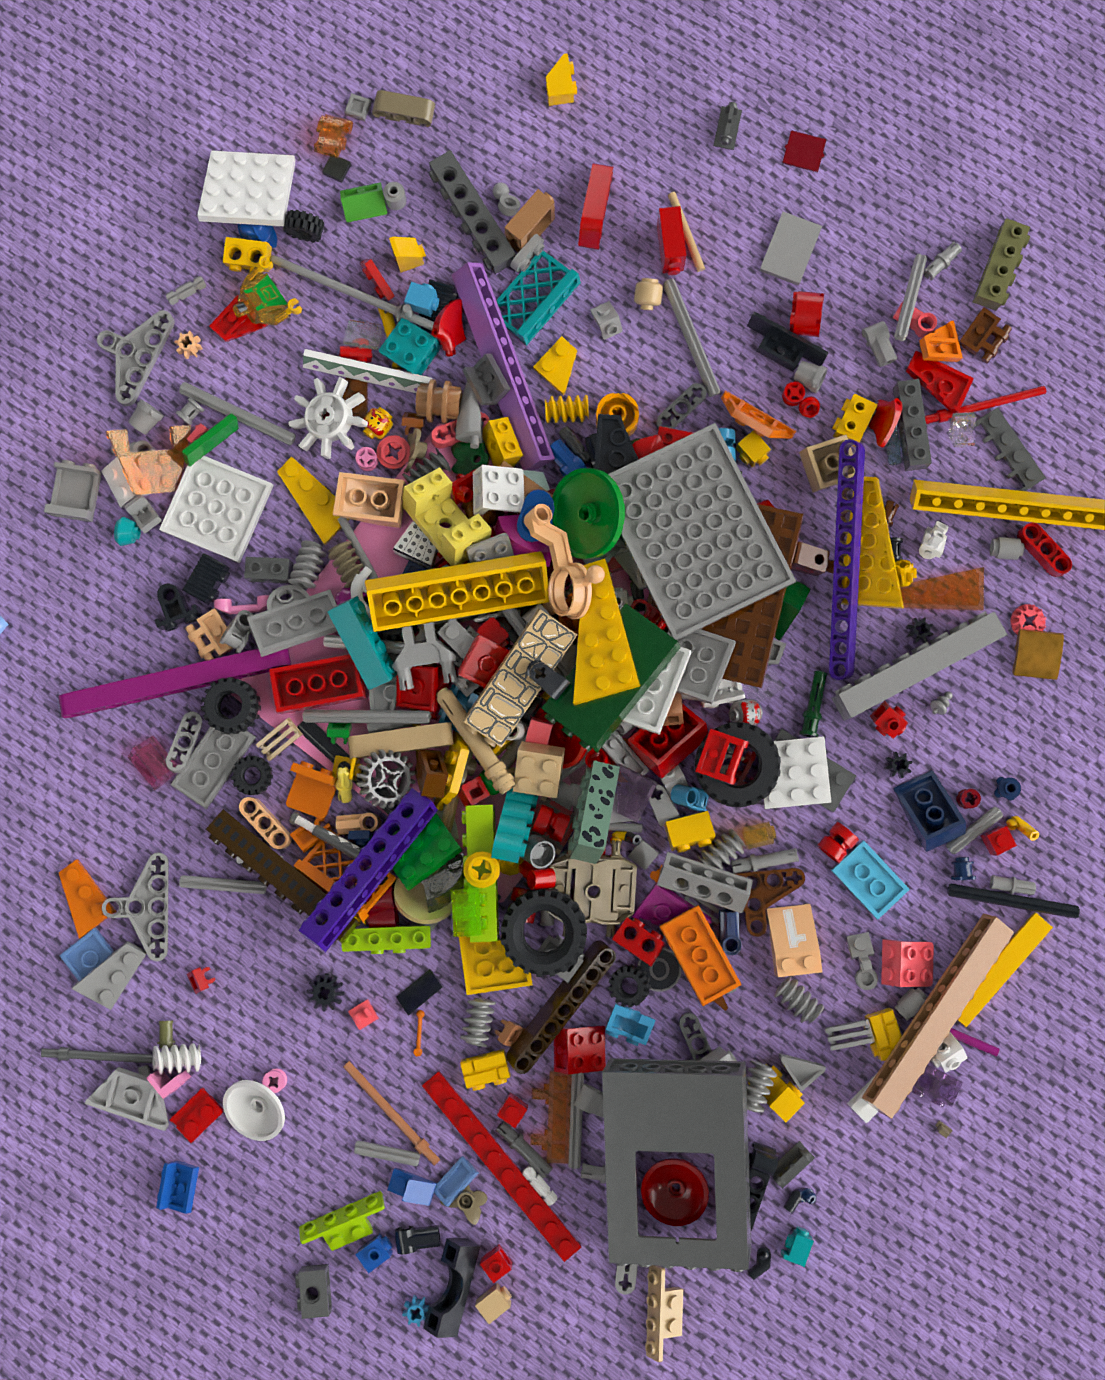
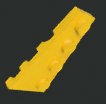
(312, 498)

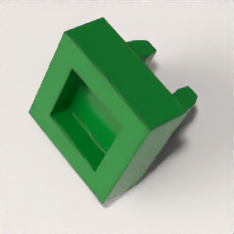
(339, 730)

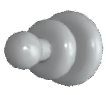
(940, 705)

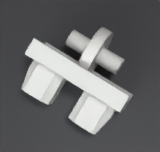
(933, 541)

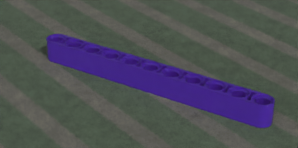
(842, 549)

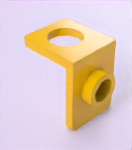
(354, 764)

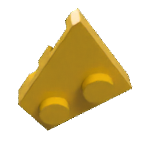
(557, 364)

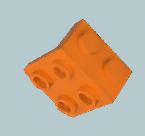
(311, 790)

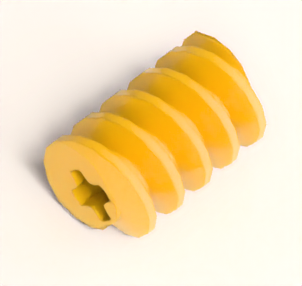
(566, 409)

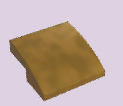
(1038, 654)

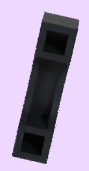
(446, 1313)

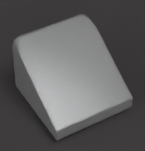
(643, 855)

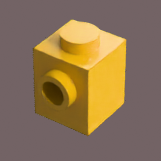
(753, 450)

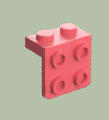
(907, 963)

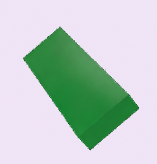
(210, 439)

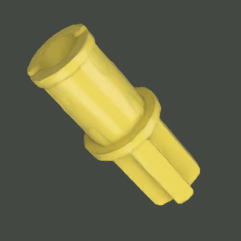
(344, 785)

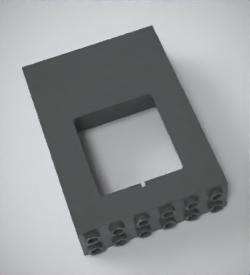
(684, 1110)

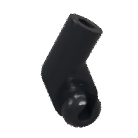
(762, 1264)

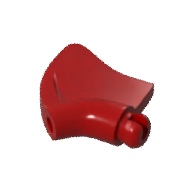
(449, 327)
(885, 420)

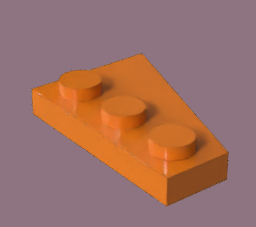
(83, 898)

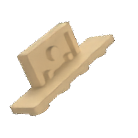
(663, 1312)

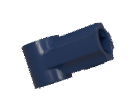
(729, 930)

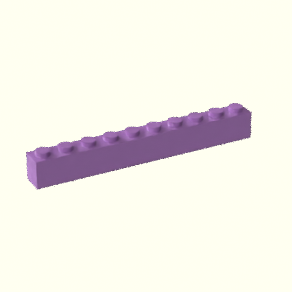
(493, 339)

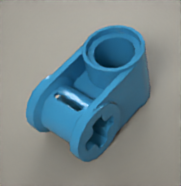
(690, 797)

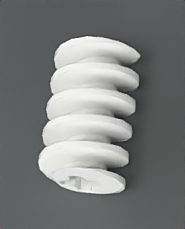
(176, 1058)

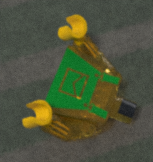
(262, 299)

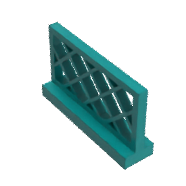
(550, 302)

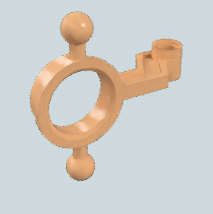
(541, 529)

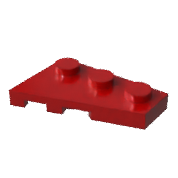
(941, 381)

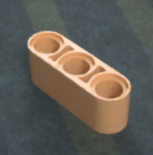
(255, 820)

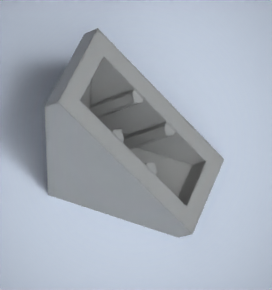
(801, 1071)

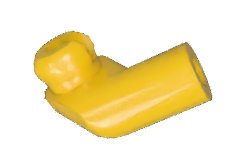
(1023, 827)

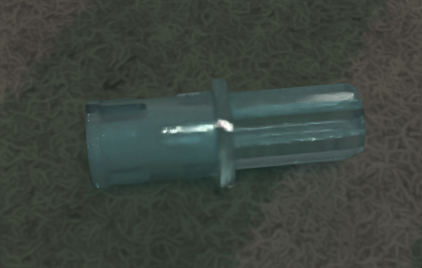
(893, 448)

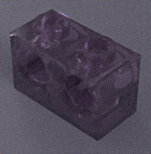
(936, 1079)

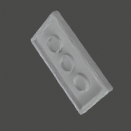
(212, 764)

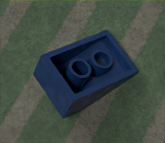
(930, 811)

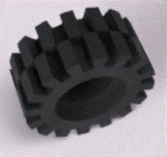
(303, 226)
(239, 771)
(642, 985)

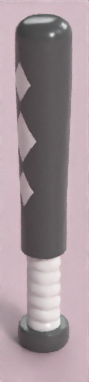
(332, 839)

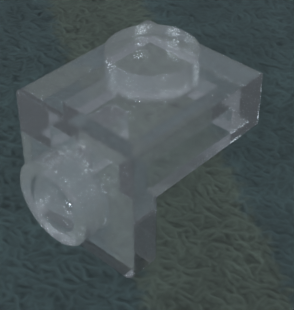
(962, 429)

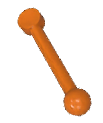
(418, 1051)

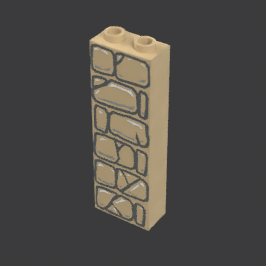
(510, 688)

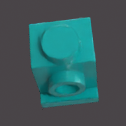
(798, 1246)

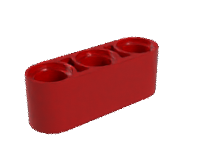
(1054, 554)

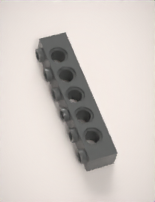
(448, 166)

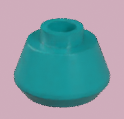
(126, 531)

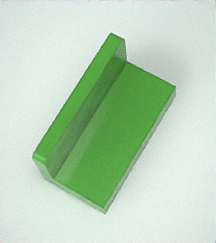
(363, 202)

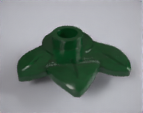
(466, 457)

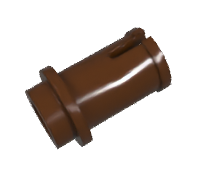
(890, 511)

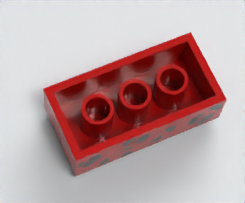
(316, 684)

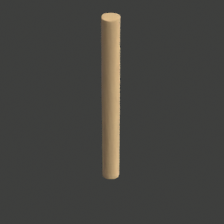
(688, 235)

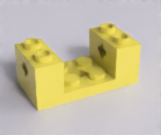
(430, 504)

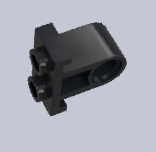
(175, 610)

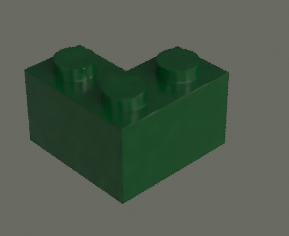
(792, 604)

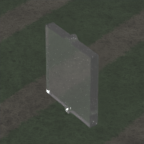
(363, 334)
(770, 687)

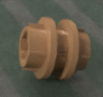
(438, 401)

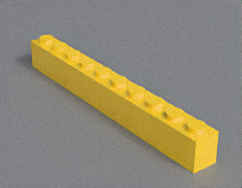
(1008, 504)

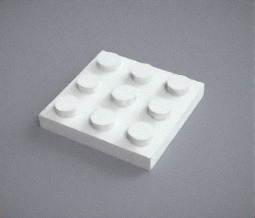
(802, 774)

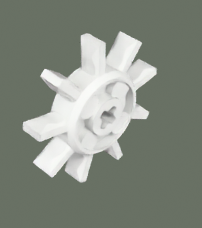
(328, 417)

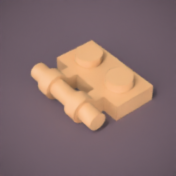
(214, 627)

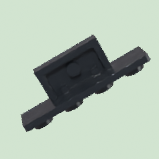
(783, 345)

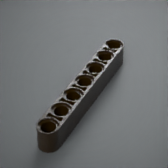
(556, 1016)

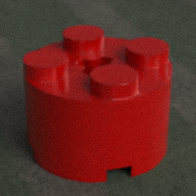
(806, 313)

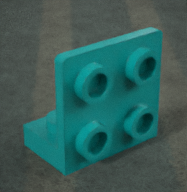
(410, 347)

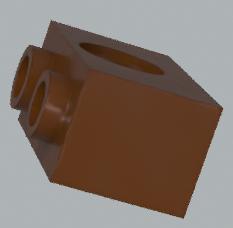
(431, 773)

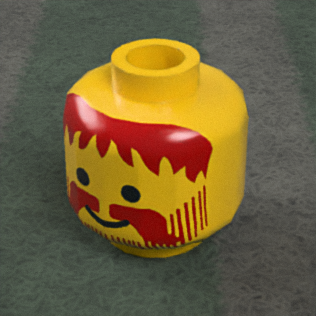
(378, 423)

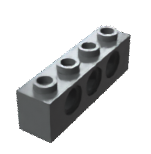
(912, 426)

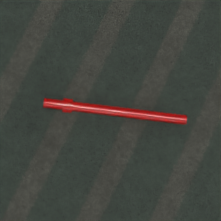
(943, 415)

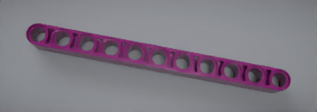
(169, 682)

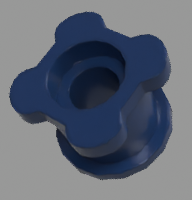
(1002, 791)
(963, 869)

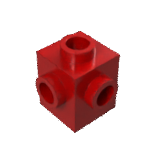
(889, 720)

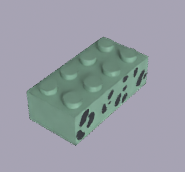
(593, 812)

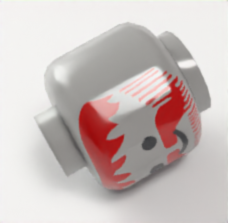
(745, 711)

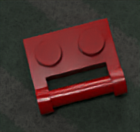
(714, 754)

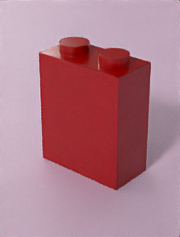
(671, 240)

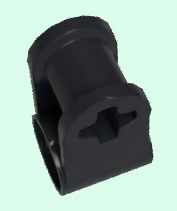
(549, 680)

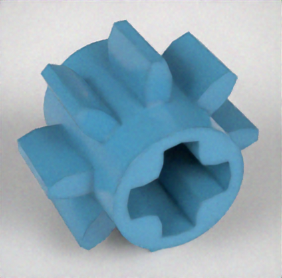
(416, 1303)

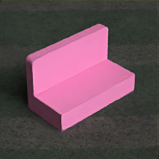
(164, 1085)

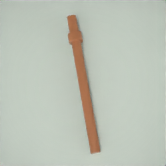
(421, 1145)

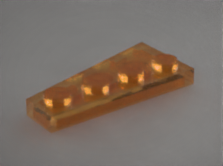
(947, 592)

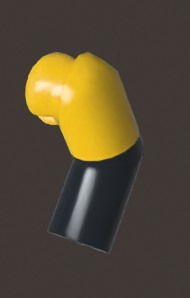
(629, 837)

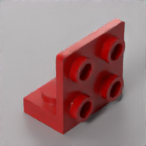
(580, 1050)

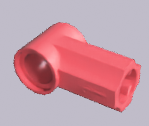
(917, 318)

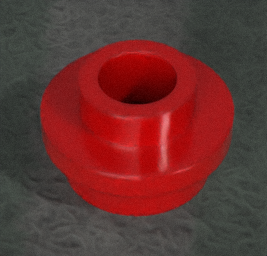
(813, 410)

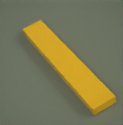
(1008, 961)

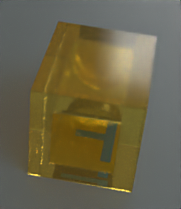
(758, 835)

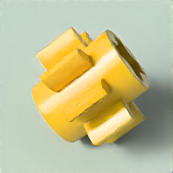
(905, 572)

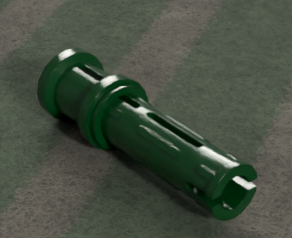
(810, 715)

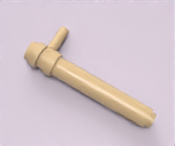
(494, 769)

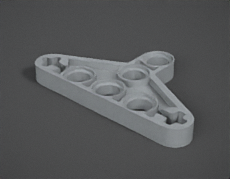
(140, 343)
(146, 917)

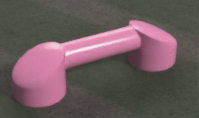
(225, 605)

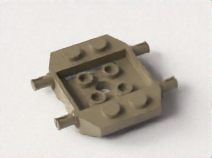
(587, 874)

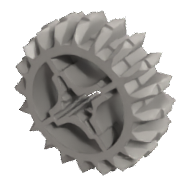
(376, 763)

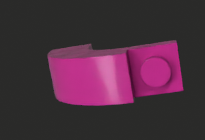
(508, 525)

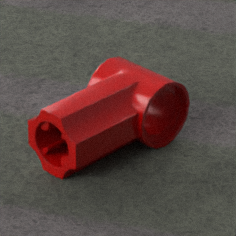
(536, 877)

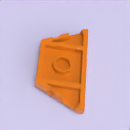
(751, 416)

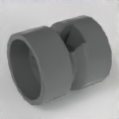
(538, 851)

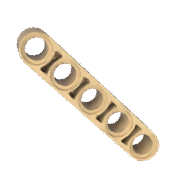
(401, 740)

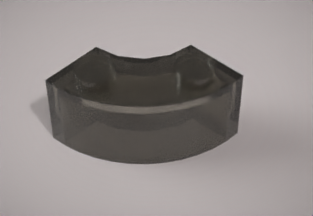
(440, 885)

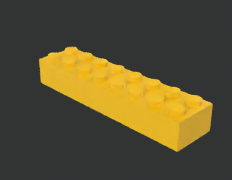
(457, 591)

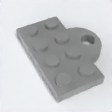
(292, 620)

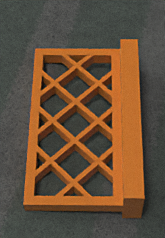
(324, 883)

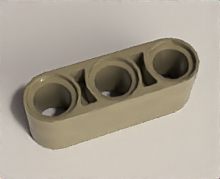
(403, 107)

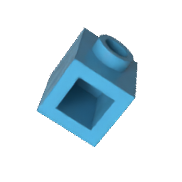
(422, 298)

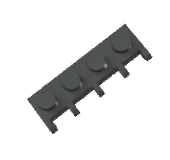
(1010, 449)

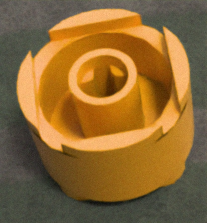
(621, 405)

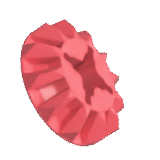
(383, 451)
(1018, 620)

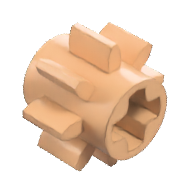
(192, 349)

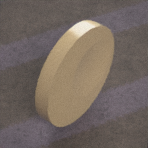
(414, 906)

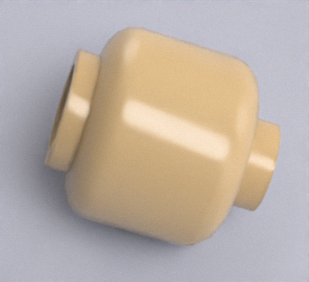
(648, 293)

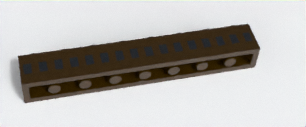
(270, 867)

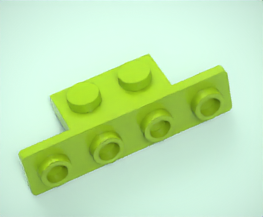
(388, 938)
(343, 1224)

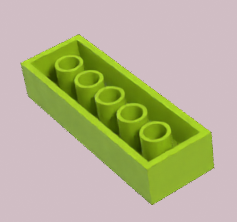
(480, 837)

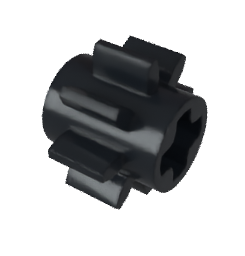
(925, 627)
(892, 767)

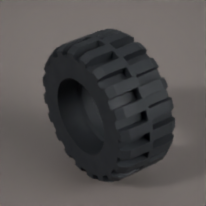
(765, 778)

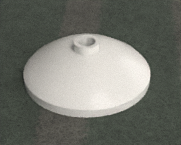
(253, 1110)

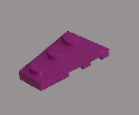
(662, 905)

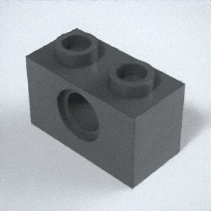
(314, 1305)

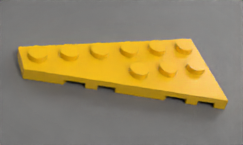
(877, 568)
(603, 649)

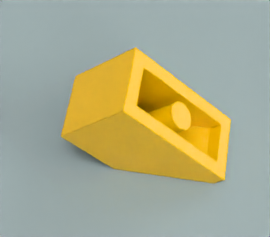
(407, 252)

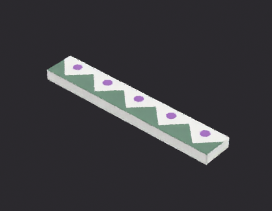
(363, 371)

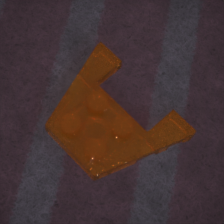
(151, 470)

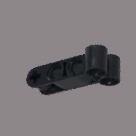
(761, 1164)

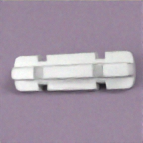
(539, 1185)

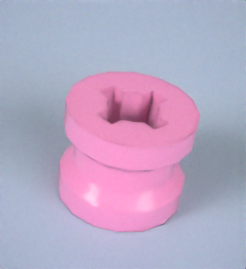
(363, 456)
(278, 1077)

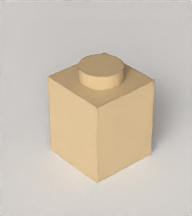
(493, 1302)

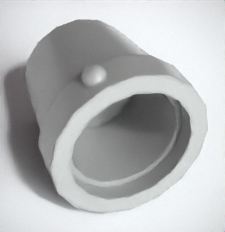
(810, 375)
(145, 417)

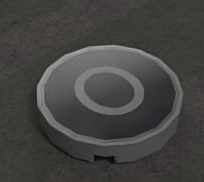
(664, 971)

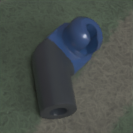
(799, 1196)

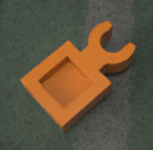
(304, 837)

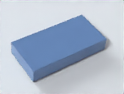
(455, 1181)

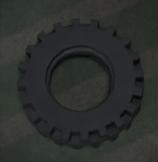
(536, 961)

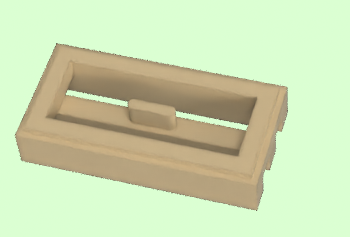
(266, 749)

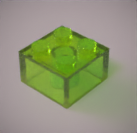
(468, 912)

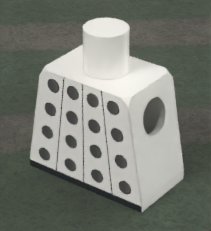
(416, 547)

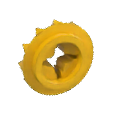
(472, 875)

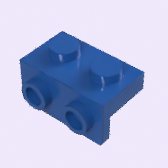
(177, 1186)

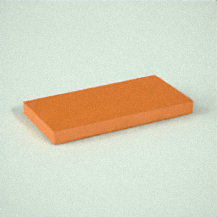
(700, 955)

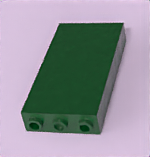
(598, 719)

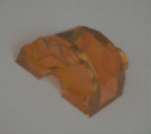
(332, 135)

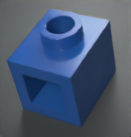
(375, 1252)

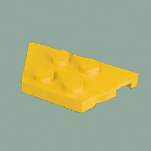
(455, 762)

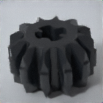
(332, 996)

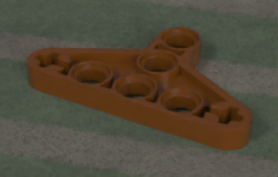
(768, 895)

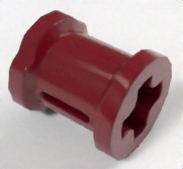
(974, 802)

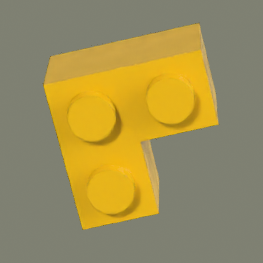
(784, 1097)

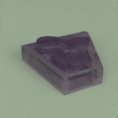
(633, 792)

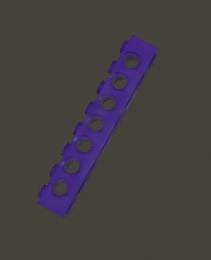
(367, 881)

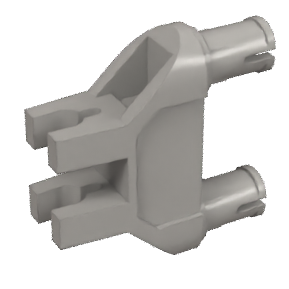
(422, 653)

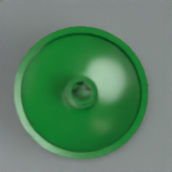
(589, 512)

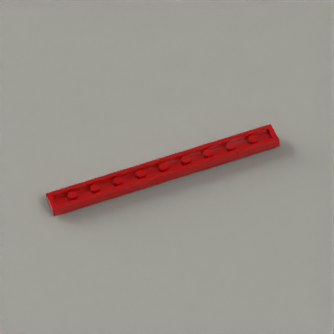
(501, 1166)

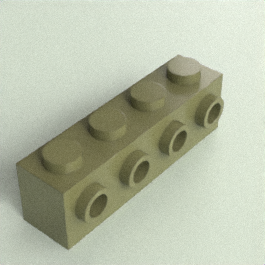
(1001, 264)

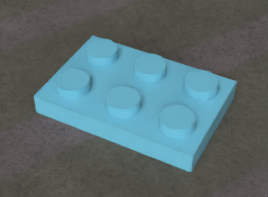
(870, 879)

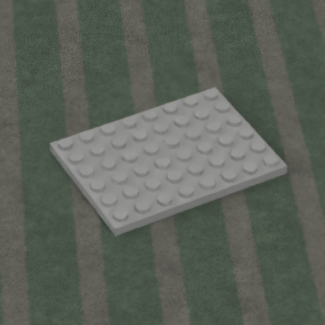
(698, 533)

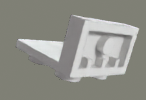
(497, 489)

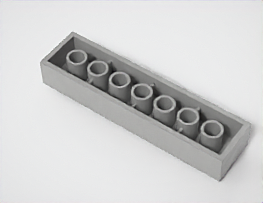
(923, 663)

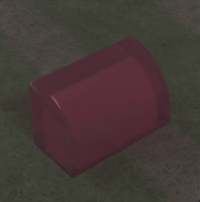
(150, 761)

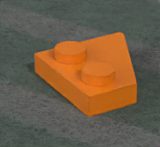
(941, 344)

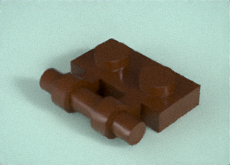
(980, 330)

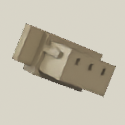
(943, 1129)

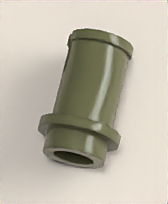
(166, 1033)

